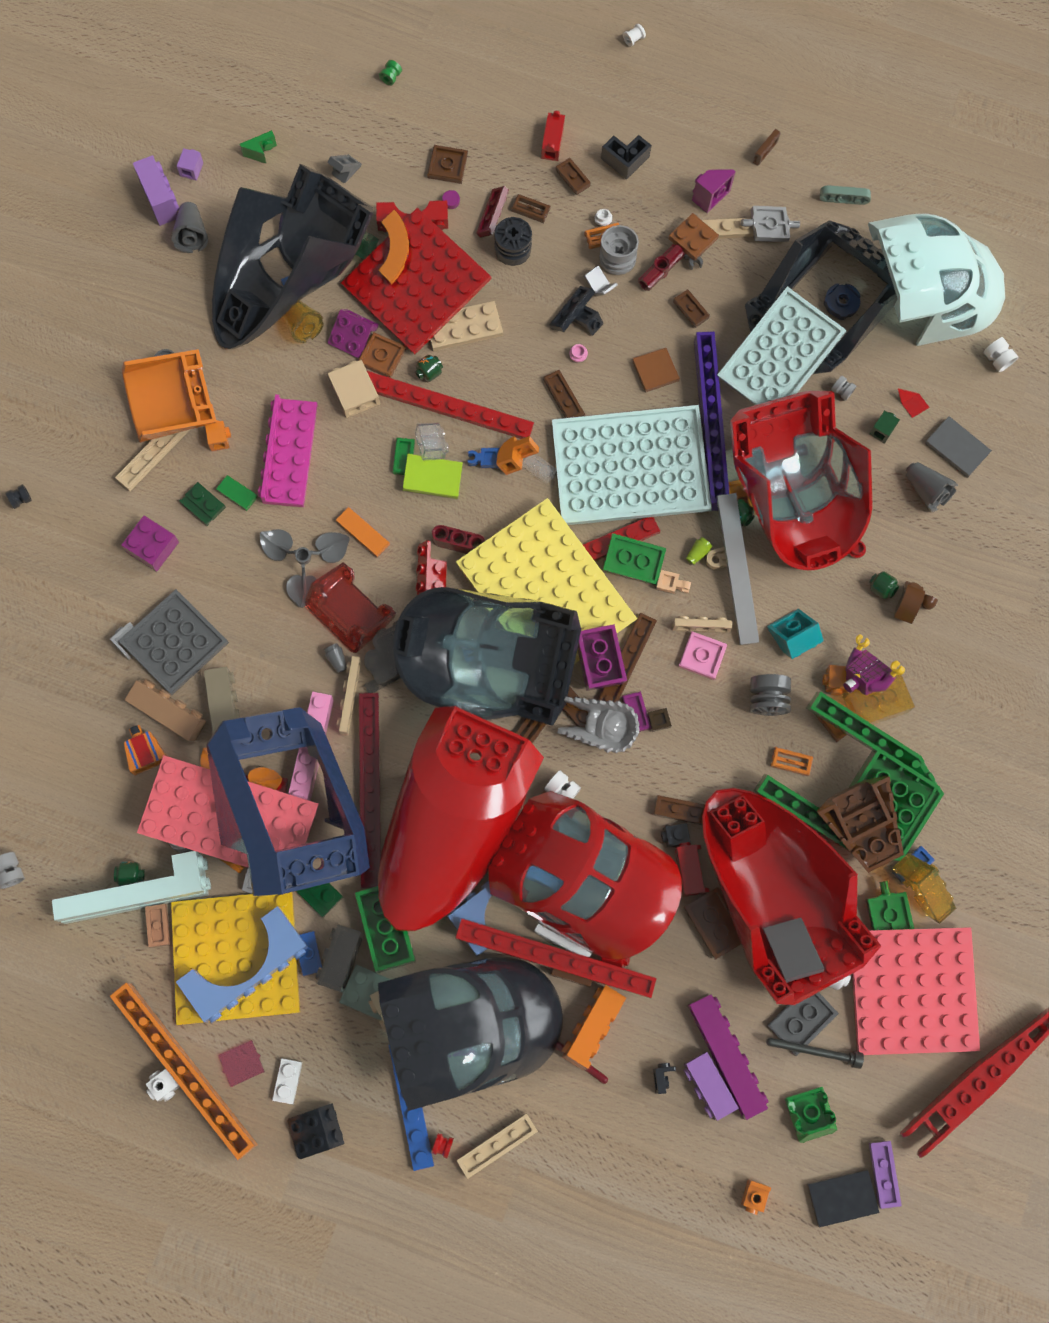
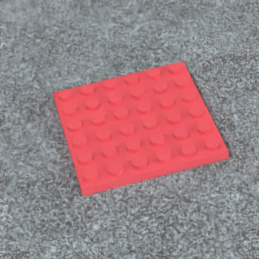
(917, 993)

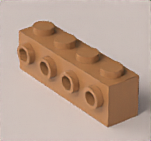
(165, 709)

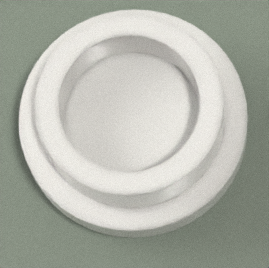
(603, 217)

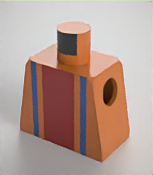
(142, 751)

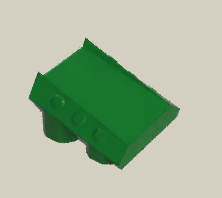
(811, 1115)

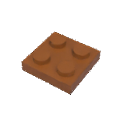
(693, 236)

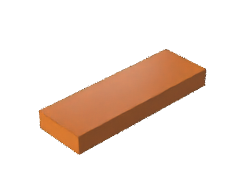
(362, 532)

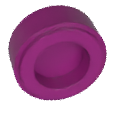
(452, 198)

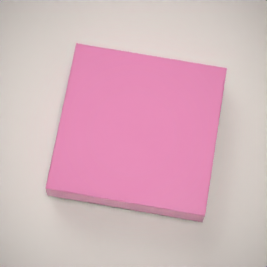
(702, 655)

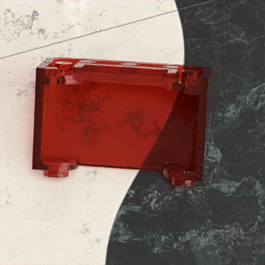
(346, 609)

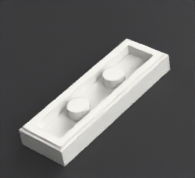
(560, 941)

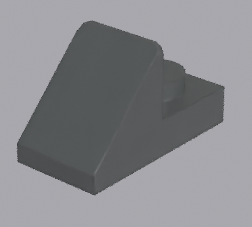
(344, 166)

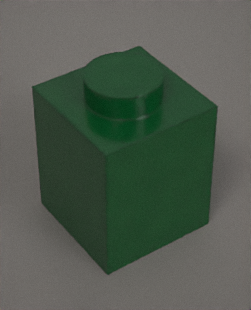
(884, 426)

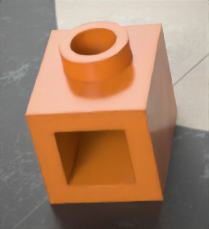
(218, 436)
(834, 679)

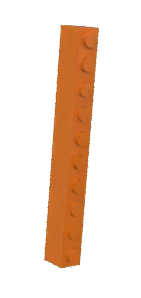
(184, 1071)

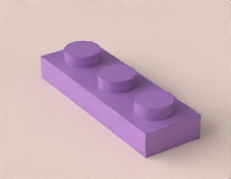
(885, 1174)

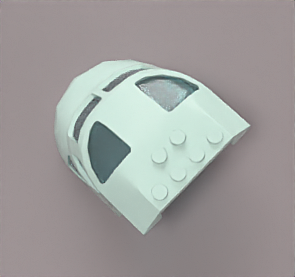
(940, 275)

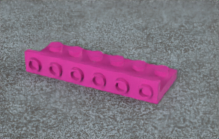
(288, 452)

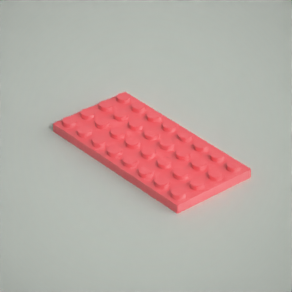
(185, 815)

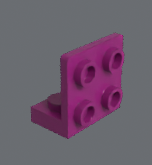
(351, 332)

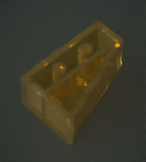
(928, 887)

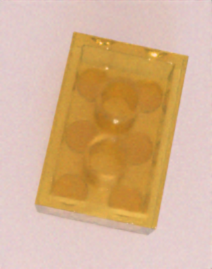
(881, 705)

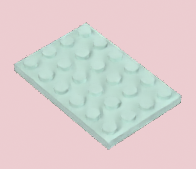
(782, 350)

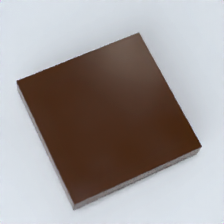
(447, 164)

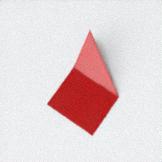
(912, 402)

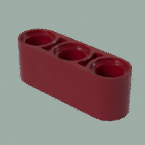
(451, 534)

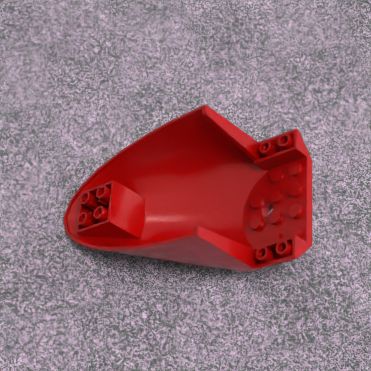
(451, 815)
(779, 872)

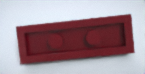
(492, 211)

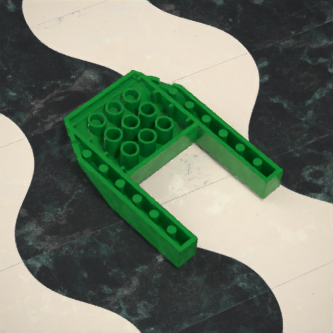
(911, 783)

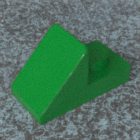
(255, 147)

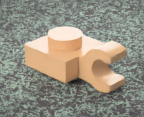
(669, 583)

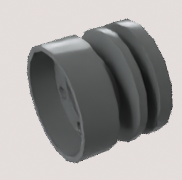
(770, 694)

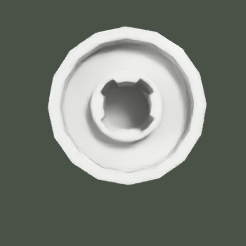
(1000, 354)
(561, 781)

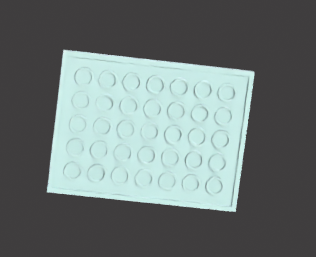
(631, 465)

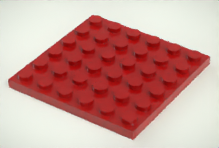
(428, 292)

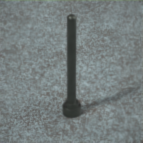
(854, 1059)

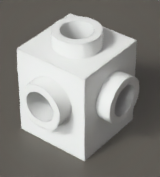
(154, 1086)

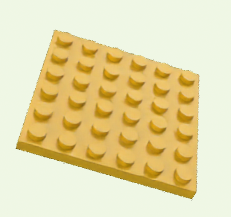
(228, 947)

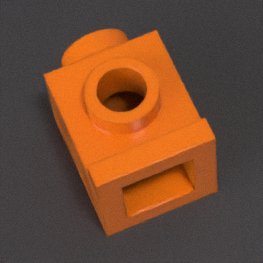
(753, 1188)

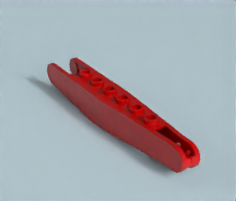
(979, 1083)

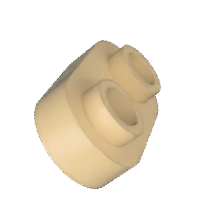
(718, 554)

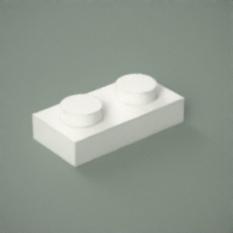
(287, 1081)

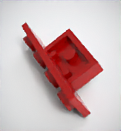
(430, 571)

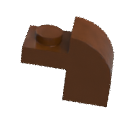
(909, 602)

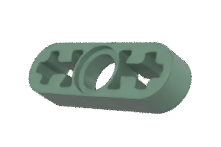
(846, 195)

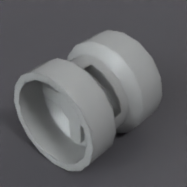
(843, 387)

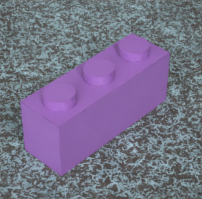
(710, 1086)

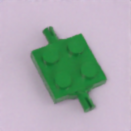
(889, 910)

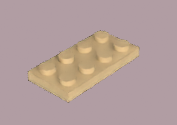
(469, 326)

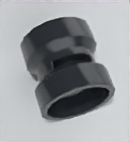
(18, 496)

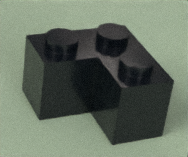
(625, 158)

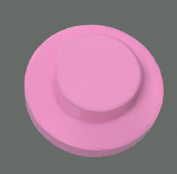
(578, 353)

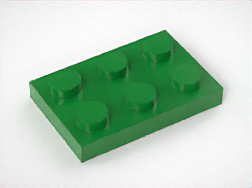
(634, 559)

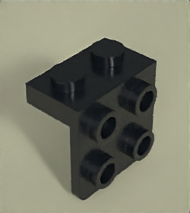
(315, 1131)

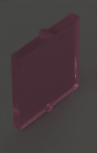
(241, 1063)

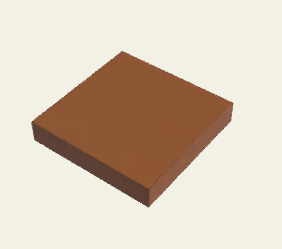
(382, 355)
(655, 369)

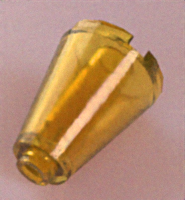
(303, 322)

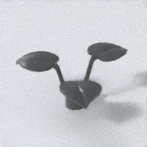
(278, 542)

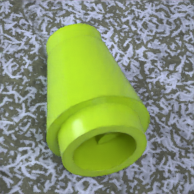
(698, 551)

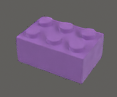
(157, 189)

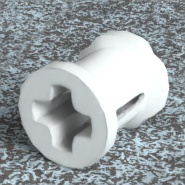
(634, 34)

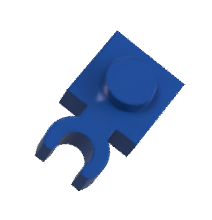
(487, 457)

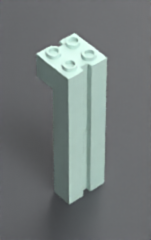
(187, 883)

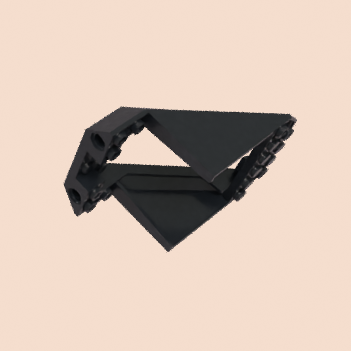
(801, 259)

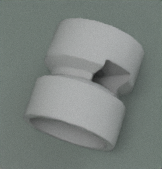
(9, 862)

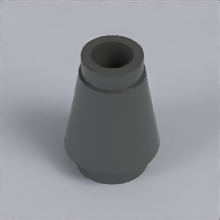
(336, 657)

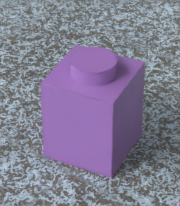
(190, 164)

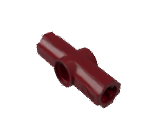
(654, 273)

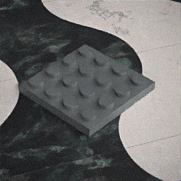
(174, 641)

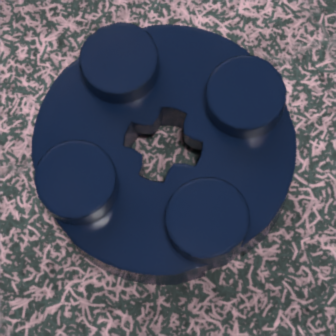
(839, 309)

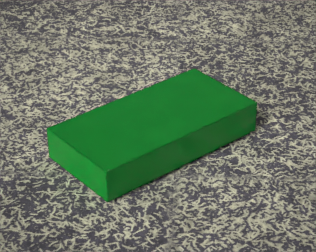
(402, 449)
(237, 493)

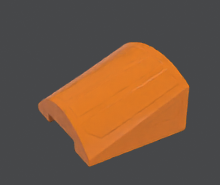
(167, 394)

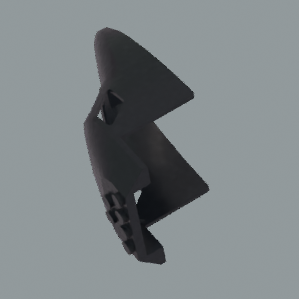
(317, 239)

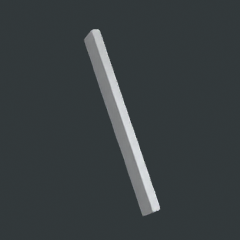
(737, 569)

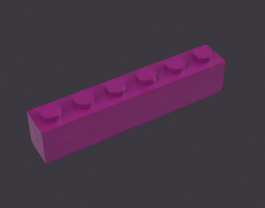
(728, 1057)

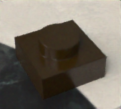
(659, 719)

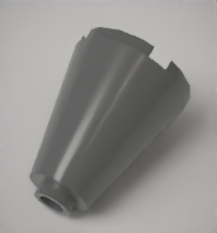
(189, 229)
(930, 485)

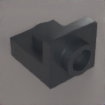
(589, 319)
(675, 834)
(661, 1082)

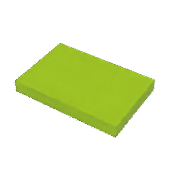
(432, 476)

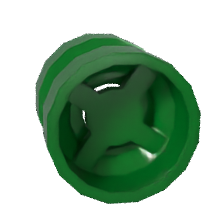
(390, 72)

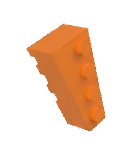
(593, 1027)

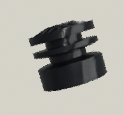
(513, 241)

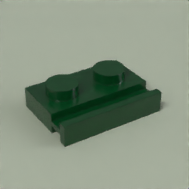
(202, 504)
(321, 898)

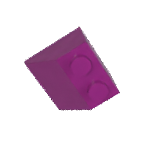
(712, 187)

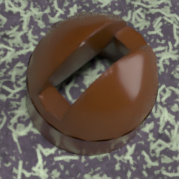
(929, 602)

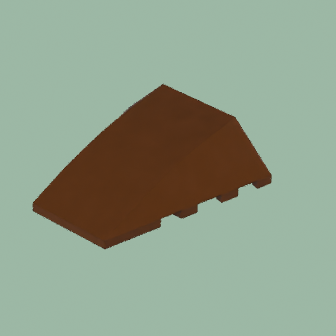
(866, 822)

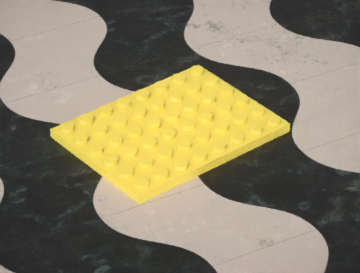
(546, 563)

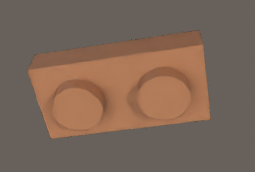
(157, 925)

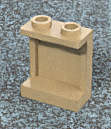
(354, 388)

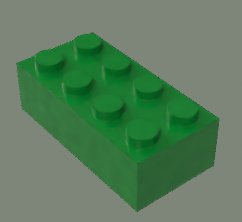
(386, 944)

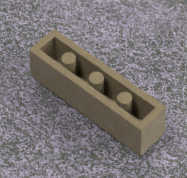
(221, 696)

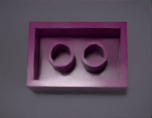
(601, 658)

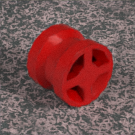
(442, 1145)

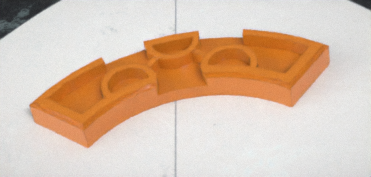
(398, 247)

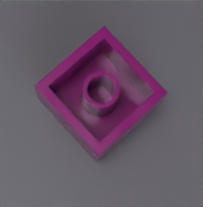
(150, 543)

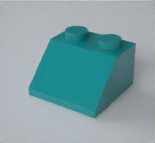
(796, 633)

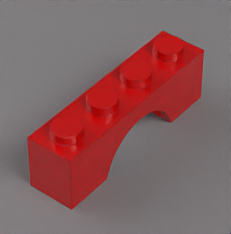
(436, 211)

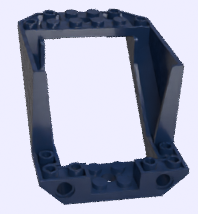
(242, 823)

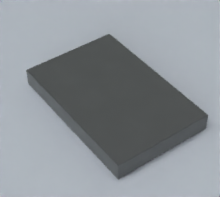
(958, 446)
(793, 950)
(803, 1021)

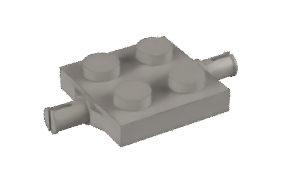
(770, 223)

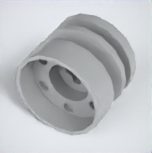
(618, 249)

